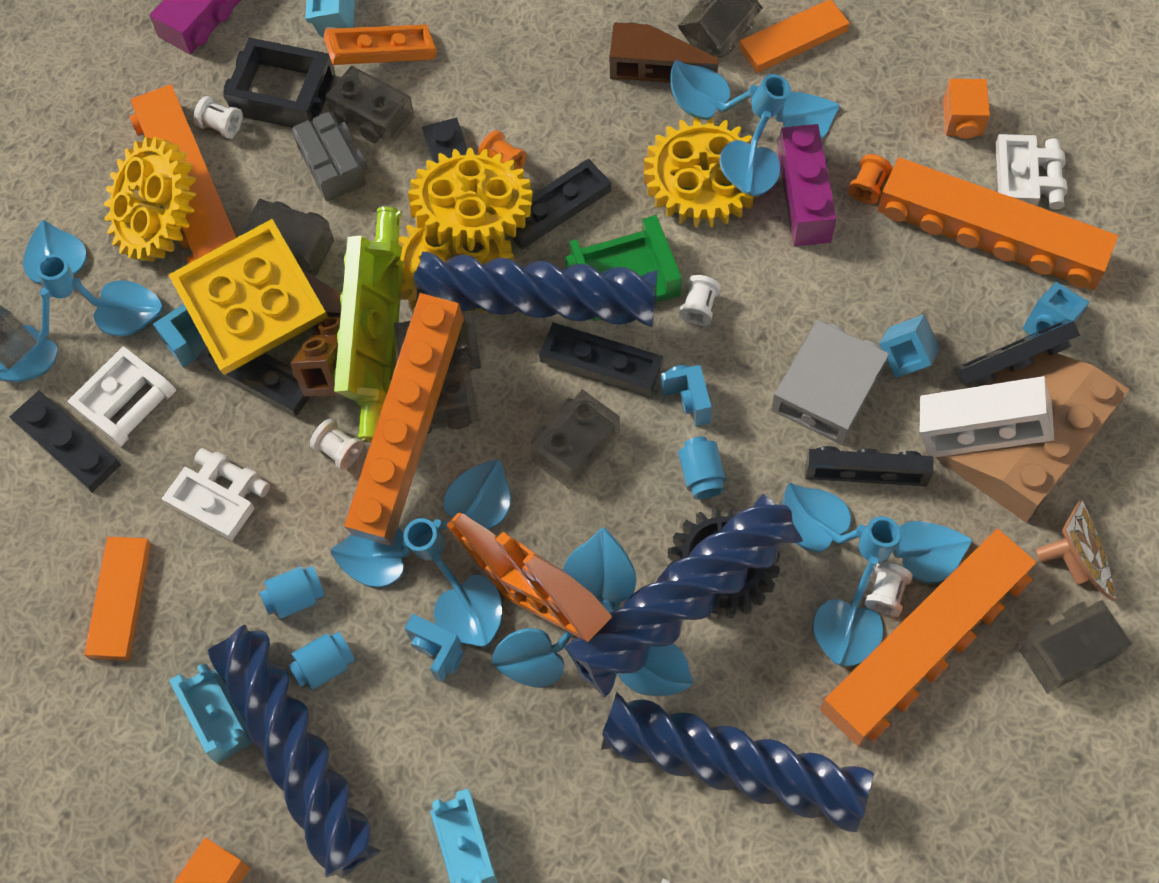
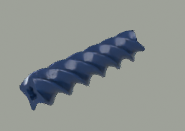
(540, 289)
(683, 593)
(293, 757)
(731, 760)

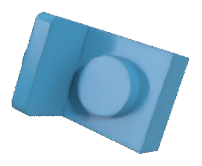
(1054, 306)
(693, 391)
(432, 638)

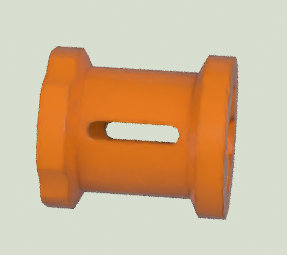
(500, 145)
(870, 179)

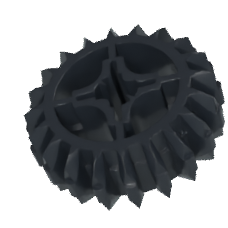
(751, 591)

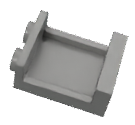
(829, 381)

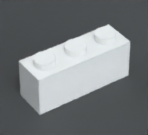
(986, 417)

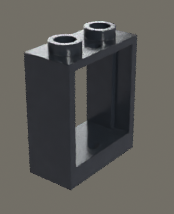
(272, 109)

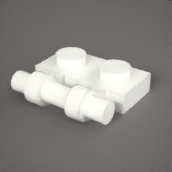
(1019, 172)
(208, 502)

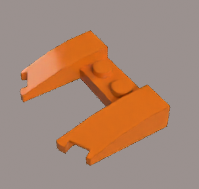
(531, 579)

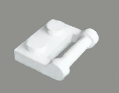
(113, 387)

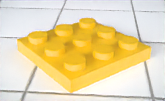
(248, 297)

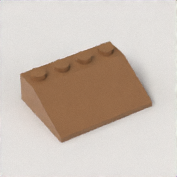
(1028, 473)

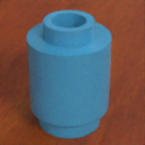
(702, 468)
(291, 591)
(321, 660)

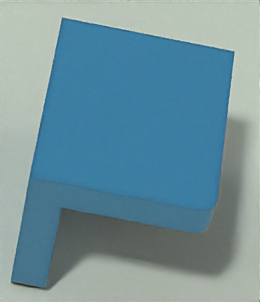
(180, 335)
(910, 346)

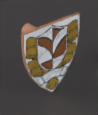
(1081, 552)

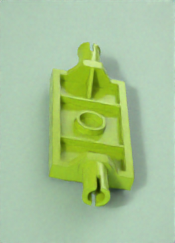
(368, 317)

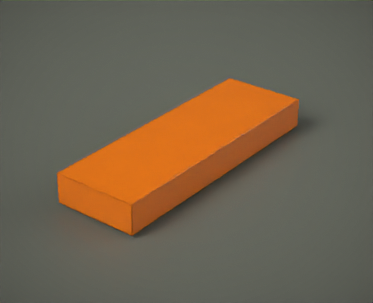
(794, 35)
(379, 44)
(118, 599)

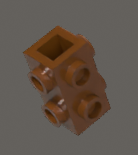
(317, 360)

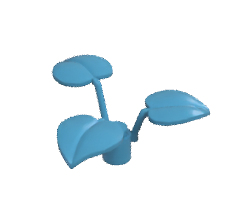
(746, 165)
(52, 261)
(926, 550)
(610, 576)
(471, 608)

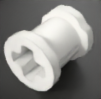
(217, 117)
(699, 300)
(336, 444)
(888, 589)

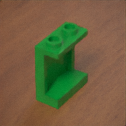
(639, 252)

